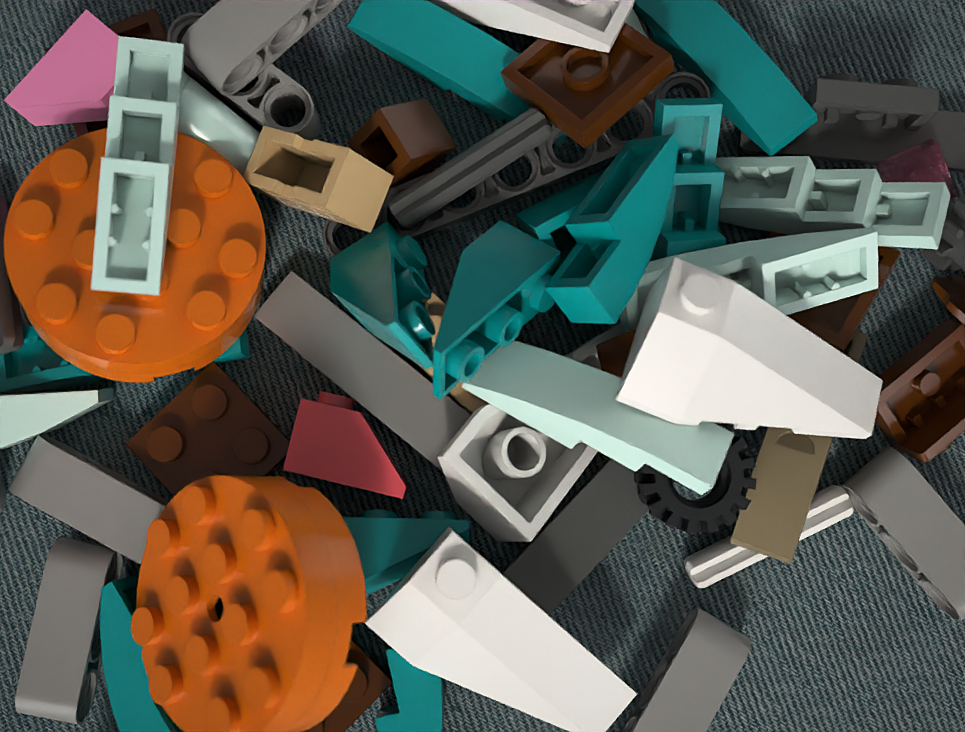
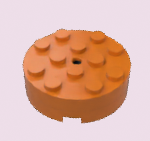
(208, 270)
(248, 606)

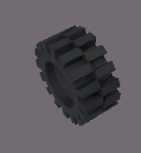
(709, 511)

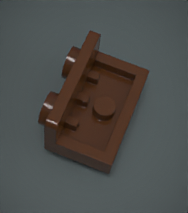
(925, 394)

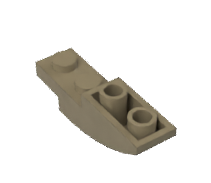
(785, 485)

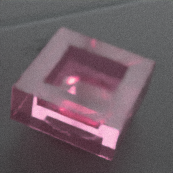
(917, 164)

